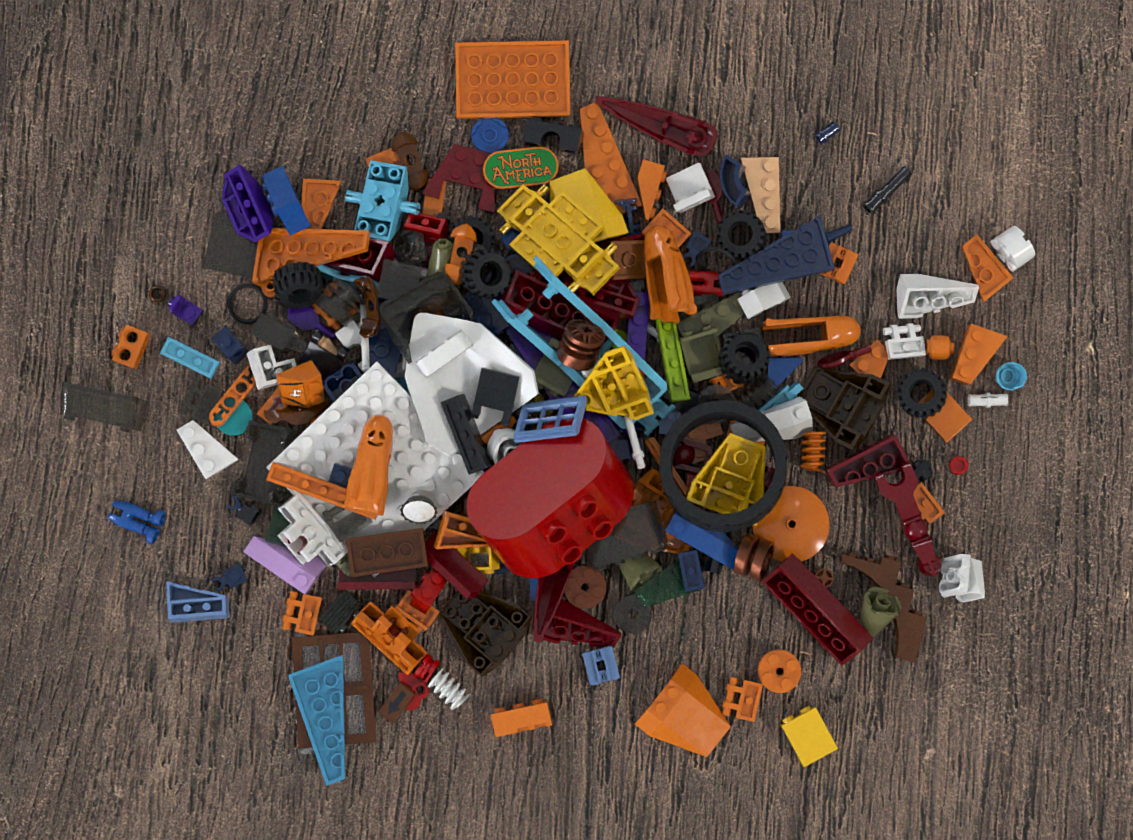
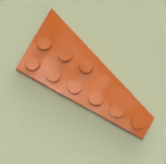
(603, 157)
(307, 245)

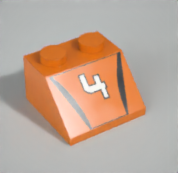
(301, 386)

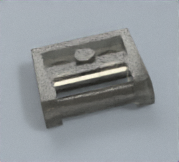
(347, 525)

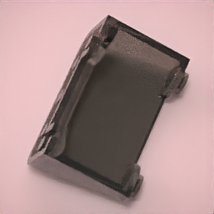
(267, 444)

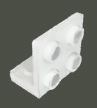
(690, 188)

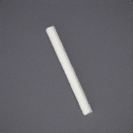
(364, 341)

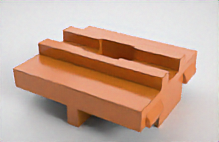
(848, 261)

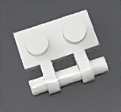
(904, 347)

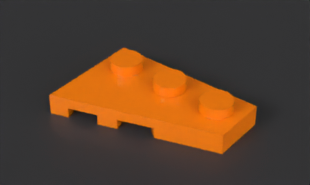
(318, 199)
(985, 267)

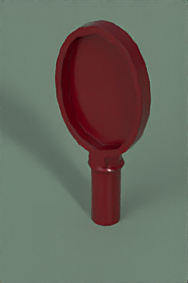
(714, 181)
(839, 358)

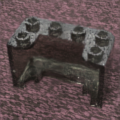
(635, 534)

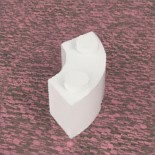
(762, 298)

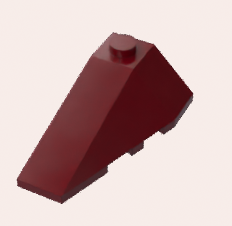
(578, 626)

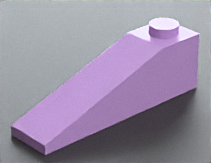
(285, 564)

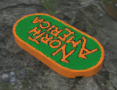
(520, 166)

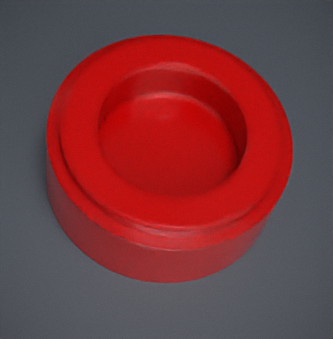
(958, 465)

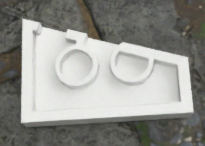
(206, 451)

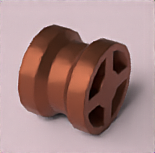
(825, 576)

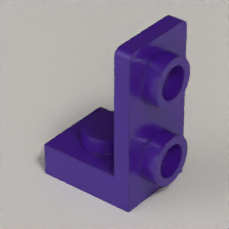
(185, 309)

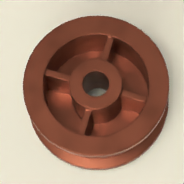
(593, 595)

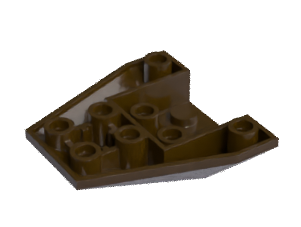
(484, 629)

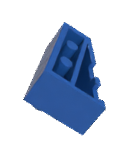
(284, 200)

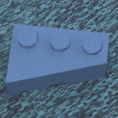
(194, 604)

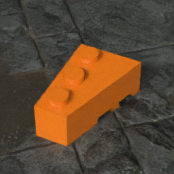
(974, 353)
(457, 532)
(521, 718)

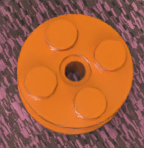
(790, 671)

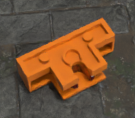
(391, 635)

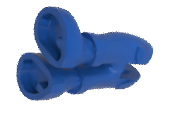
(131, 510)

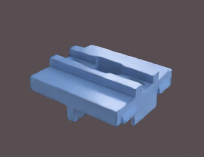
(611, 671)

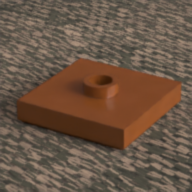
(630, 259)

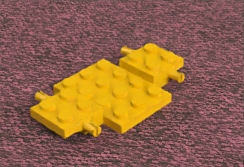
(559, 236)

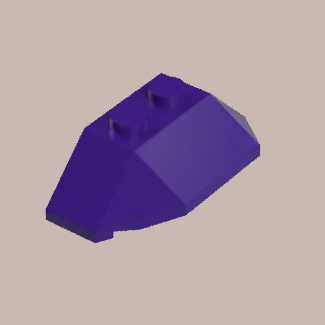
(246, 204)

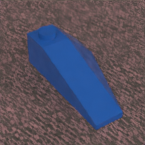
(711, 543)

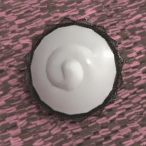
(418, 510)

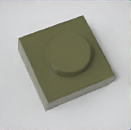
(344, 566)

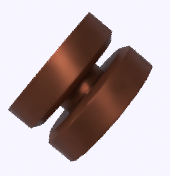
(754, 557)

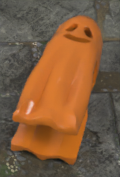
(667, 277)
(836, 333)
(369, 475)

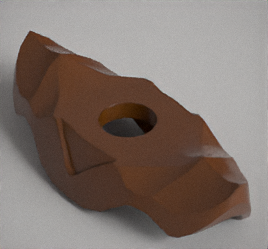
(296, 415)

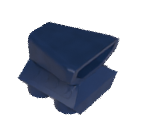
(341, 380)

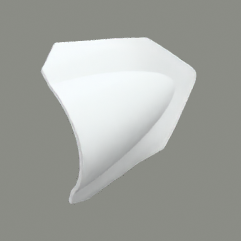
(448, 363)

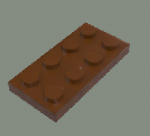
(387, 552)

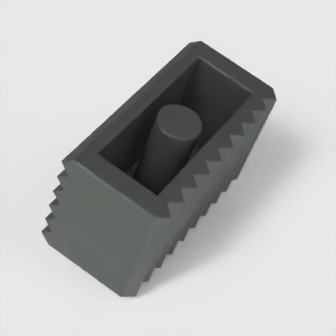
(341, 612)

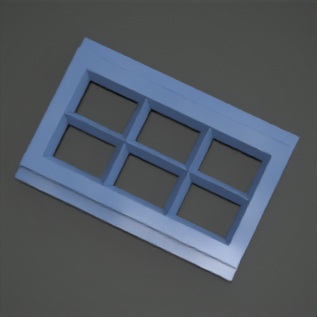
(549, 433)

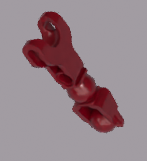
(685, 456)
(914, 526)

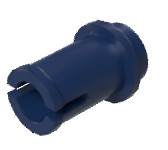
(826, 133)

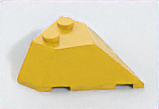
(617, 387)

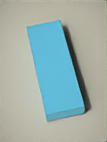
(190, 357)

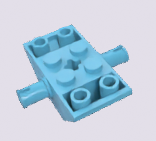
(387, 184)

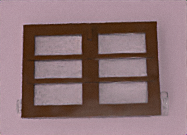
(357, 682)

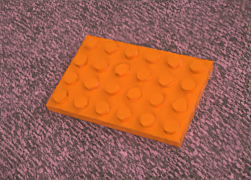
(512, 79)

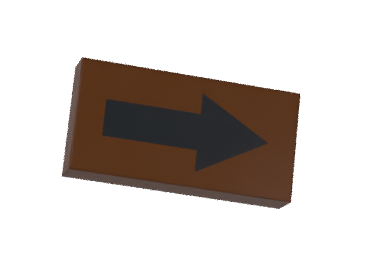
(397, 702)

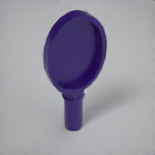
(308, 320)

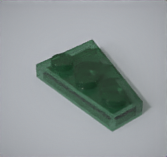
(663, 586)

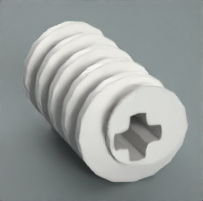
(448, 689)

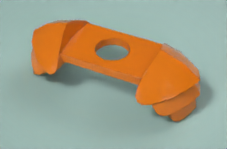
(463, 237)

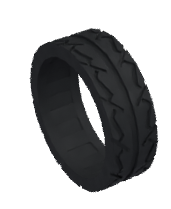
(723, 411)

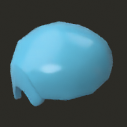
(1011, 376)

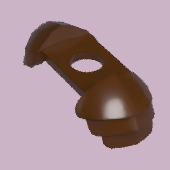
(405, 145)
(372, 322)

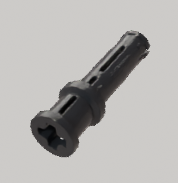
(880, 196)

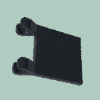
(323, 359)
(496, 391)

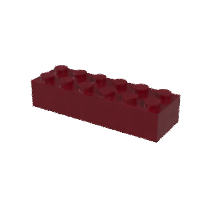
(549, 314)
(817, 609)

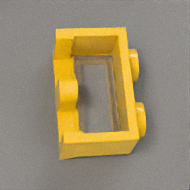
(482, 558)

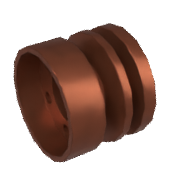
(580, 344)

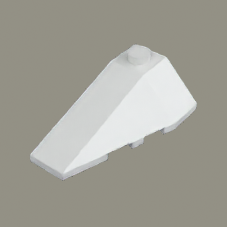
(925, 294)
(789, 418)

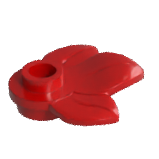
(413, 683)

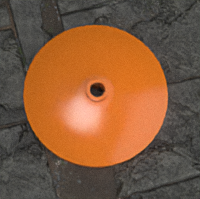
(810, 524)

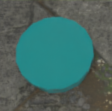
(239, 419)

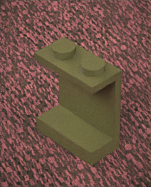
(551, 376)

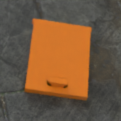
(949, 420)

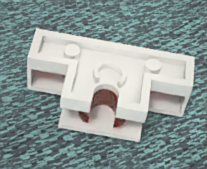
(308, 533)

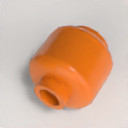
(939, 347)

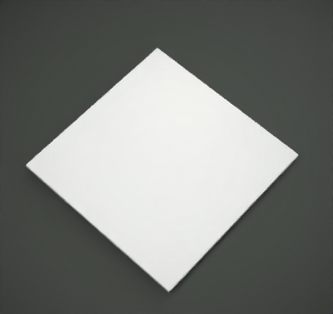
(413, 464)

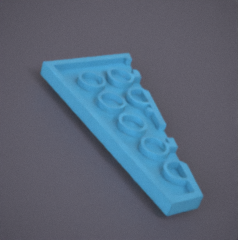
(321, 704)

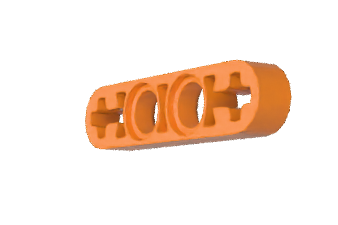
(232, 393)

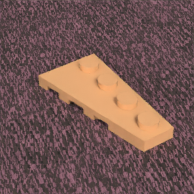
(763, 184)

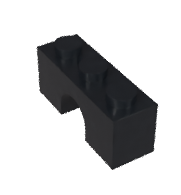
(537, 131)

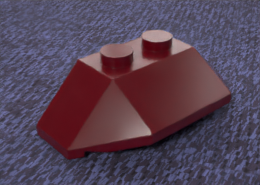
(613, 297)

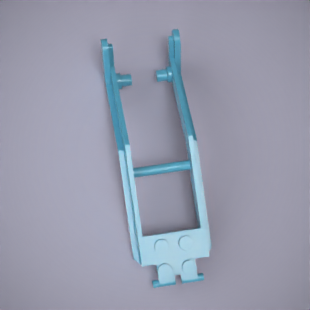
(654, 382)

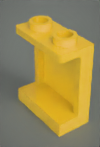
(808, 735)

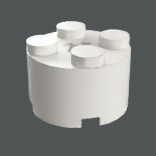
(1013, 248)
(501, 444)

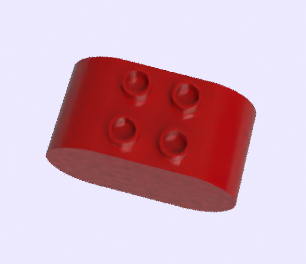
(550, 500)

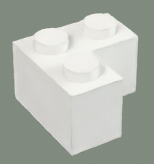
(265, 366)

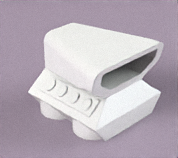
(962, 578)

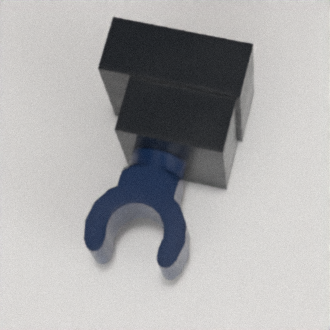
(246, 514)

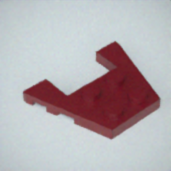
(464, 168)

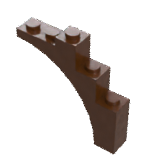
(884, 575)

